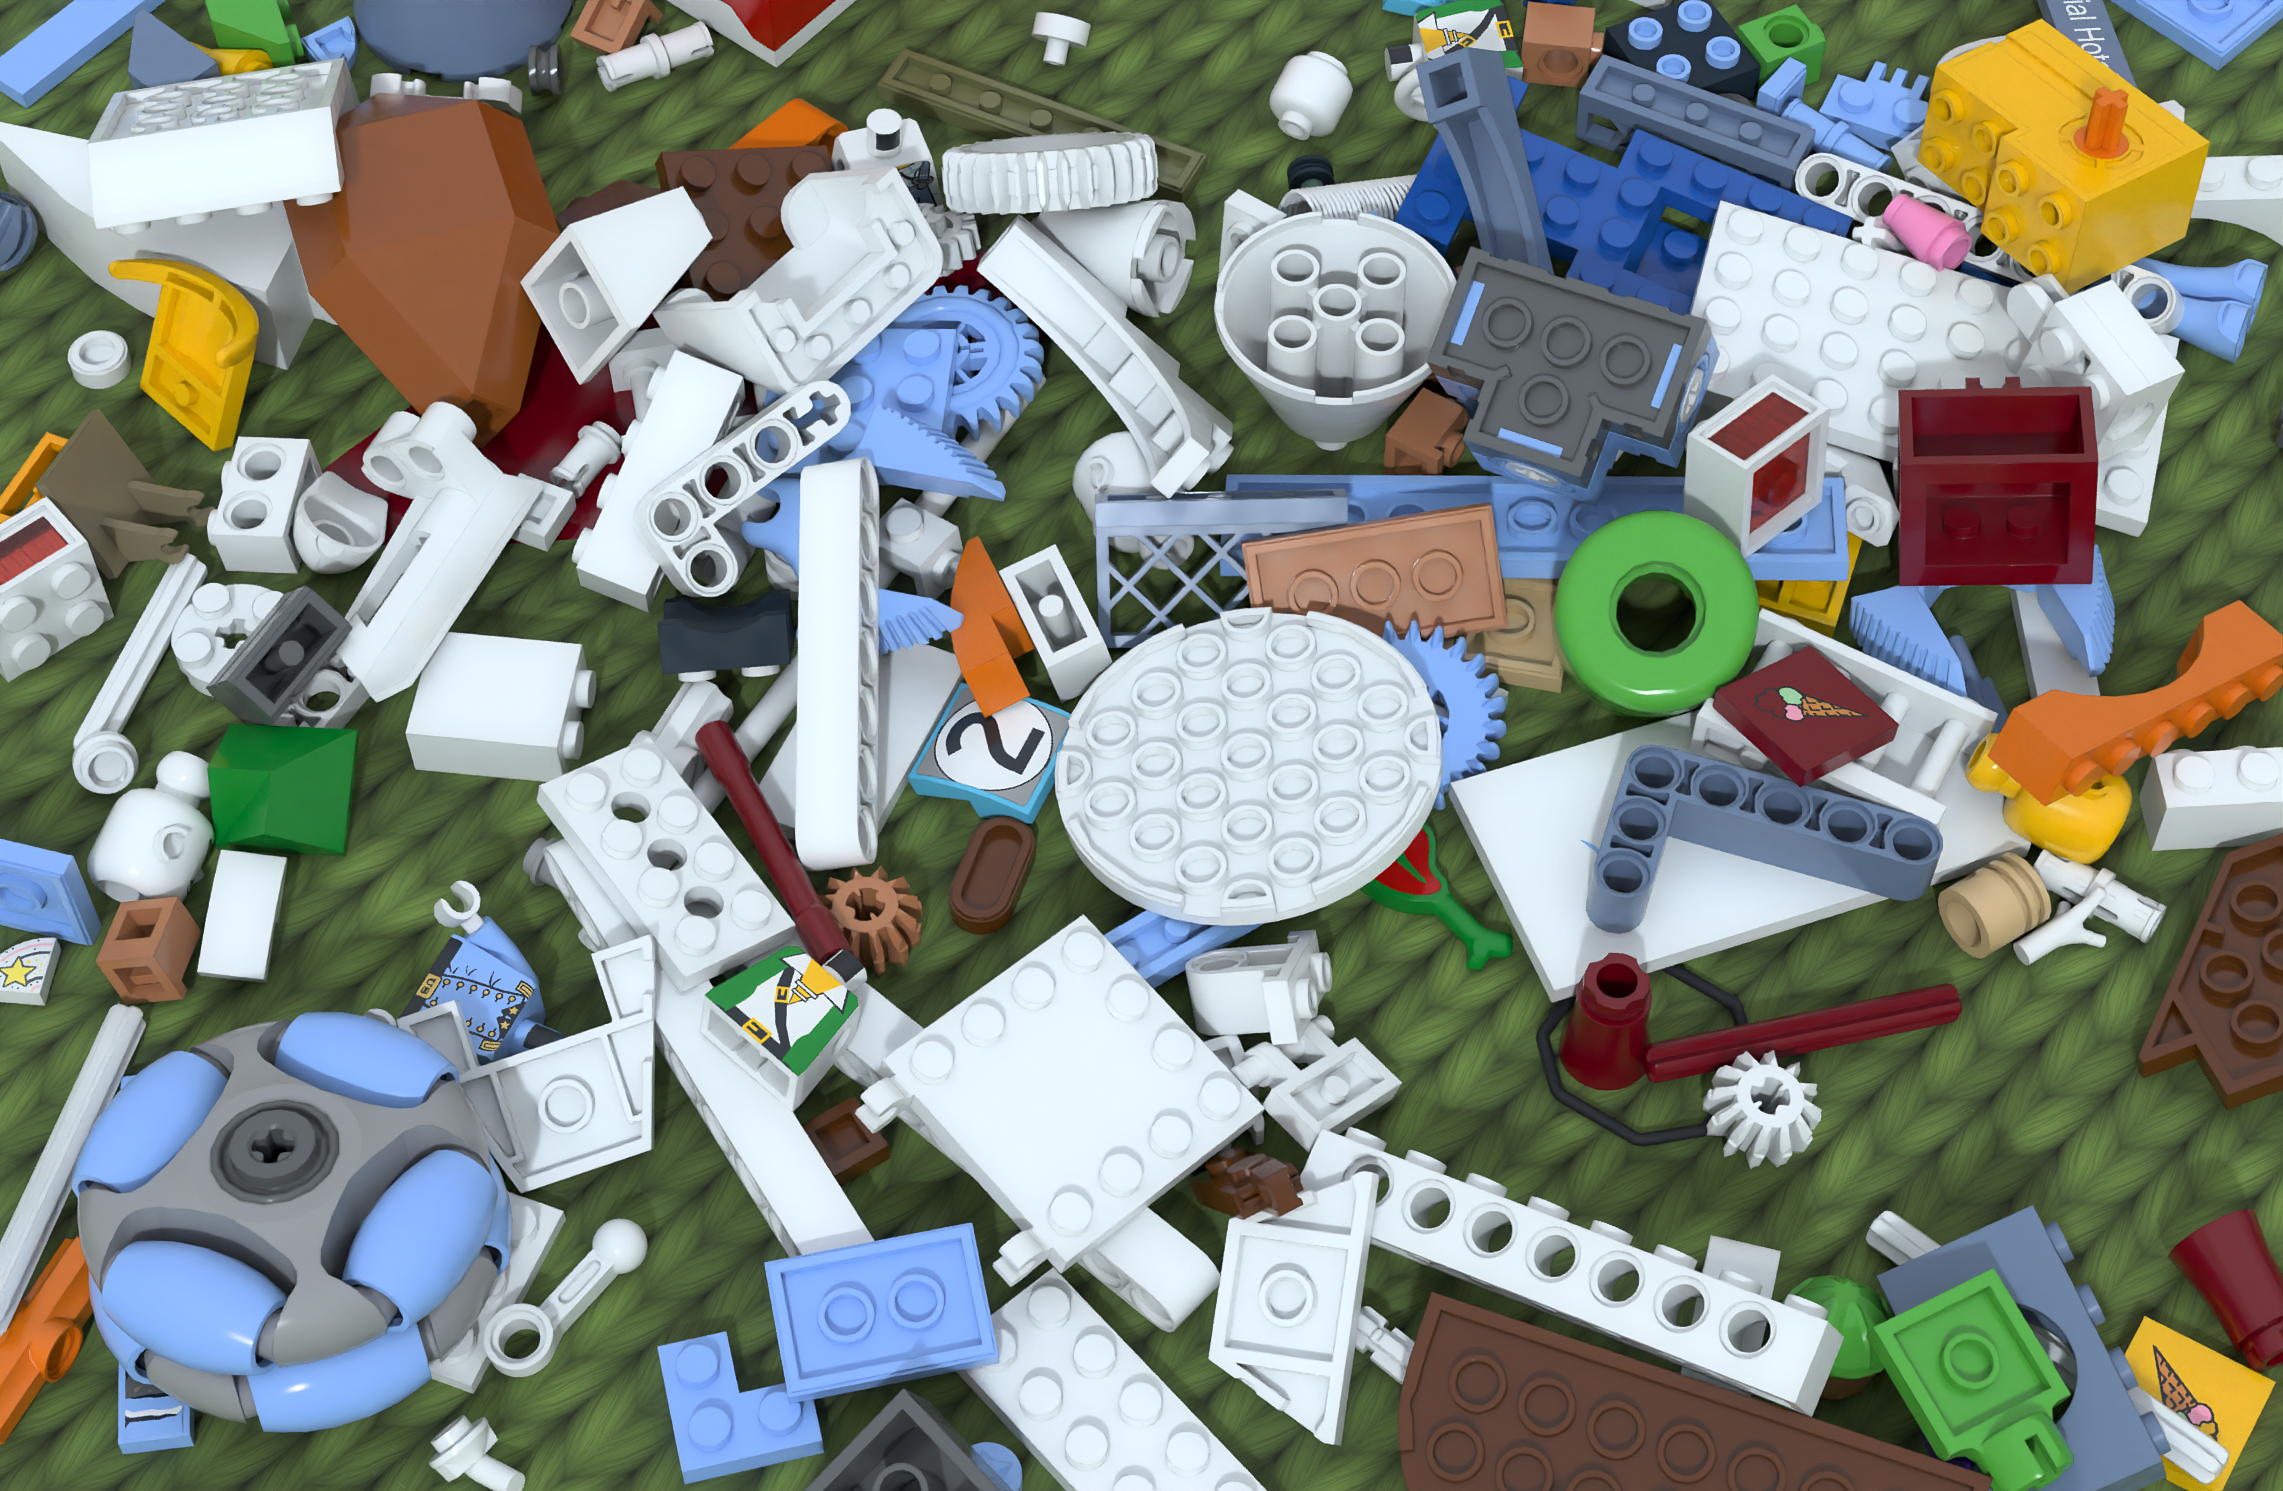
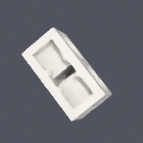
(260, 504)

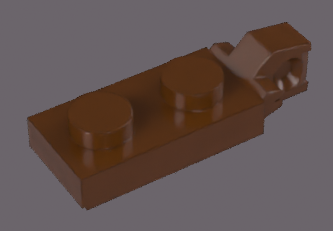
(1247, 1183)

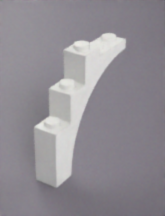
(1139, 379)

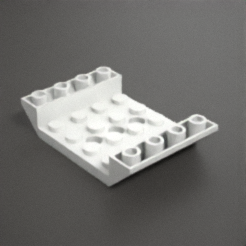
(219, 146)

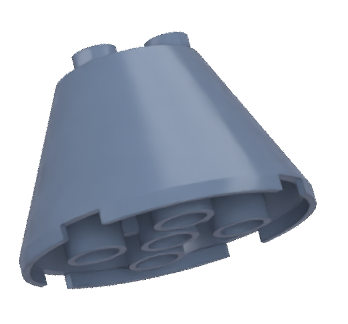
(459, 36)

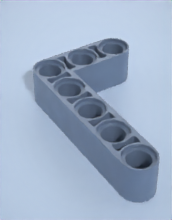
(1746, 828)

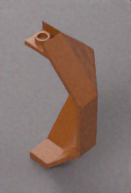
(432, 250)

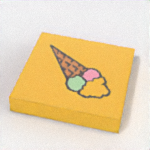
(2200, 1387)

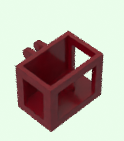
(1996, 485)

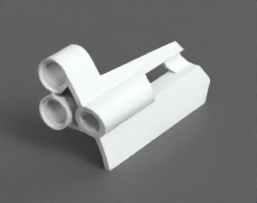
(442, 546)

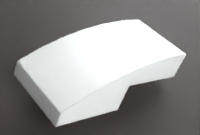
(242, 916)

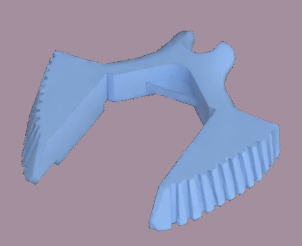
(905, 456)
(1902, 631)

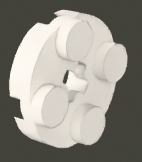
(209, 620)

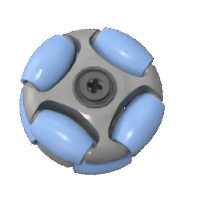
(291, 1220)

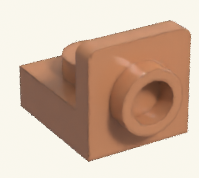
(613, 24)

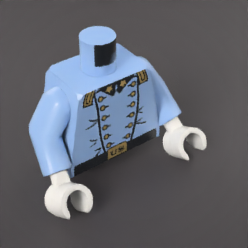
(488, 979)

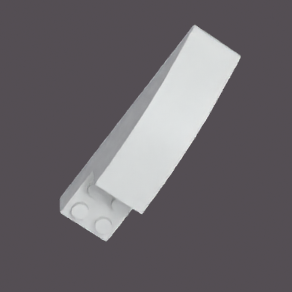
(246, 250)

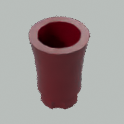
(1608, 1024)
(2238, 1283)

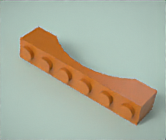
(2072, 739)

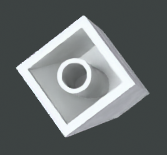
(612, 274)

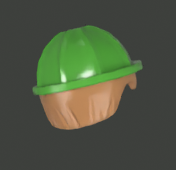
(1853, 1312)

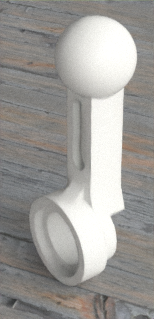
(616, 1249)

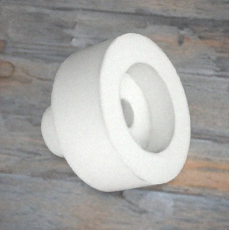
(1060, 34)

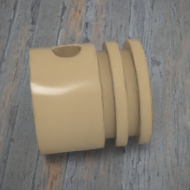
(1994, 905)

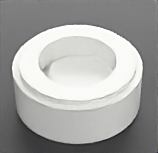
(99, 359)

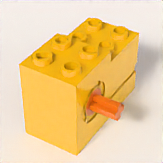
(2060, 155)

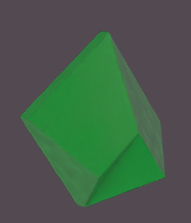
(283, 789)

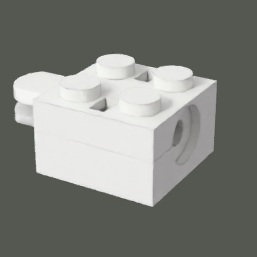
(2099, 344)

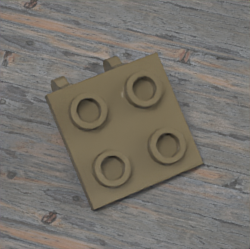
(116, 500)

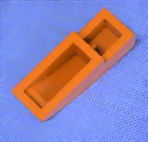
(989, 633)

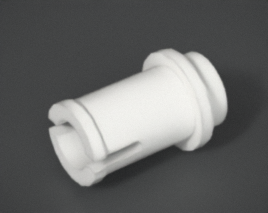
(595, 449)

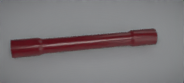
(733, 772)

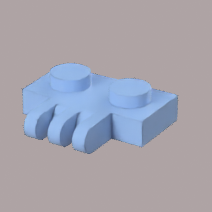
(1878, 109)

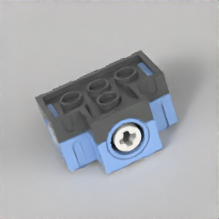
(1567, 374)

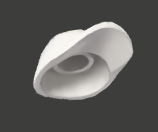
(338, 525)

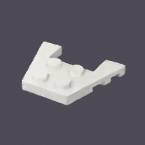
(571, 1099)

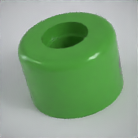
(1654, 548)

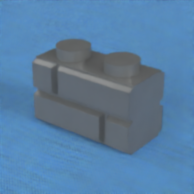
(279, 657)

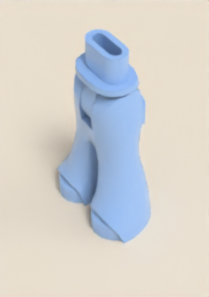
(2216, 301)

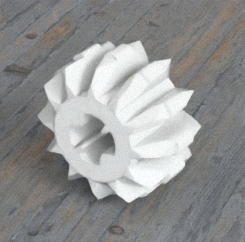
(1787, 1105)

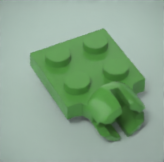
(1979, 1383)

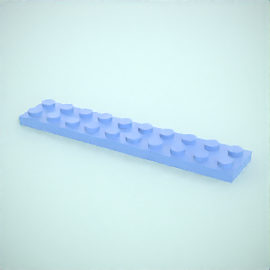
(1543, 529)

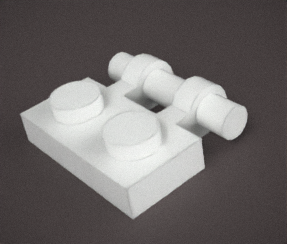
(1328, 1094)

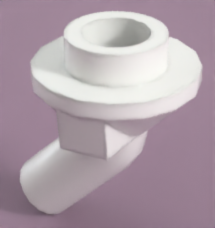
(463, 1449)

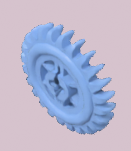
(1005, 353)
(1464, 697)

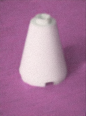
(1129, 249)

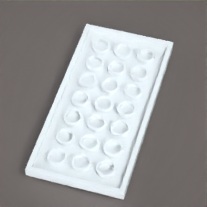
(1871, 323)

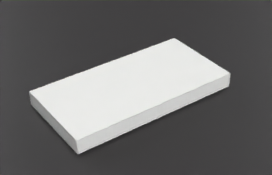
(912, 697)

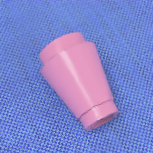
(1928, 232)

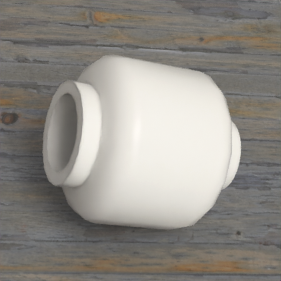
(1311, 95)

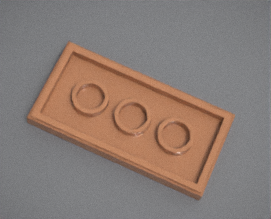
(1391, 569)

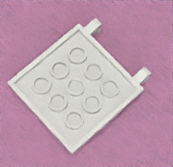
(1065, 1096)

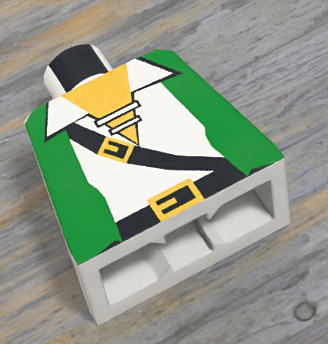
(1452, 28)
(786, 1019)

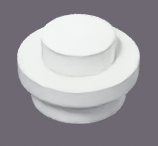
(105, 762)

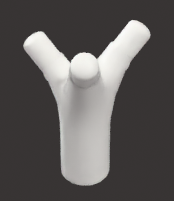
(2062, 930)

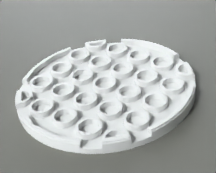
(1249, 767)

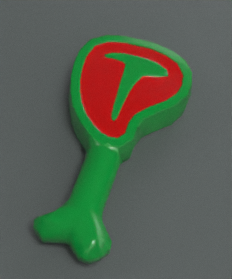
(1417, 887)

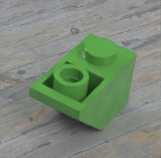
(256, 27)

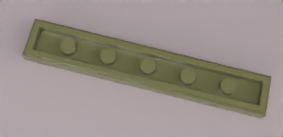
(1009, 112)

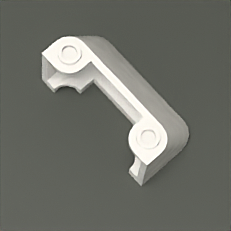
(852, 271)

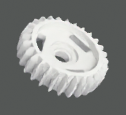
(1049, 172)

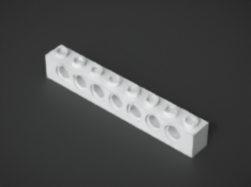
(1785, 1371)

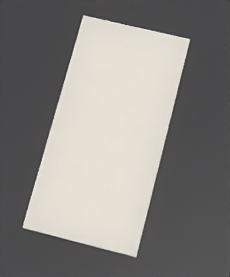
(1703, 900)

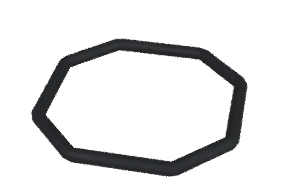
(1597, 1115)

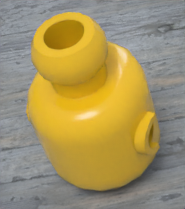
(2069, 827)

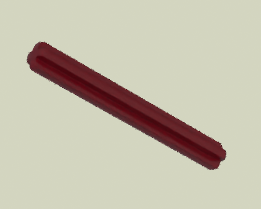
(1802, 1032)

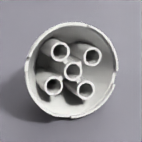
(1333, 320)

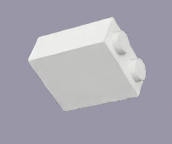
(500, 707)

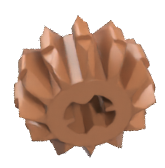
(876, 917)

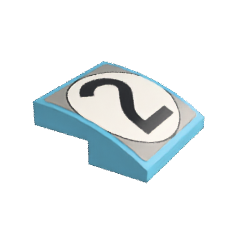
(993, 761)

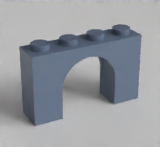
(2101, 1426)

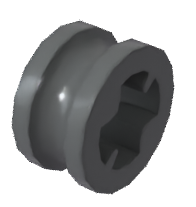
(545, 70)

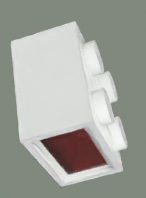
(1757, 463)
(46, 588)

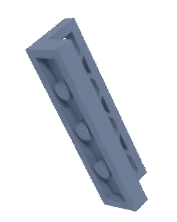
(1689, 118)

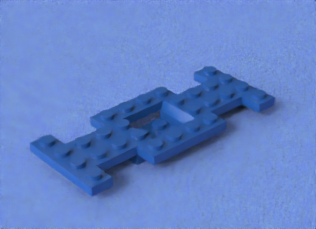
(1611, 216)

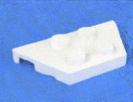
(1295, 1302)

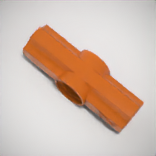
(44, 1333)

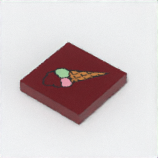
(1805, 716)

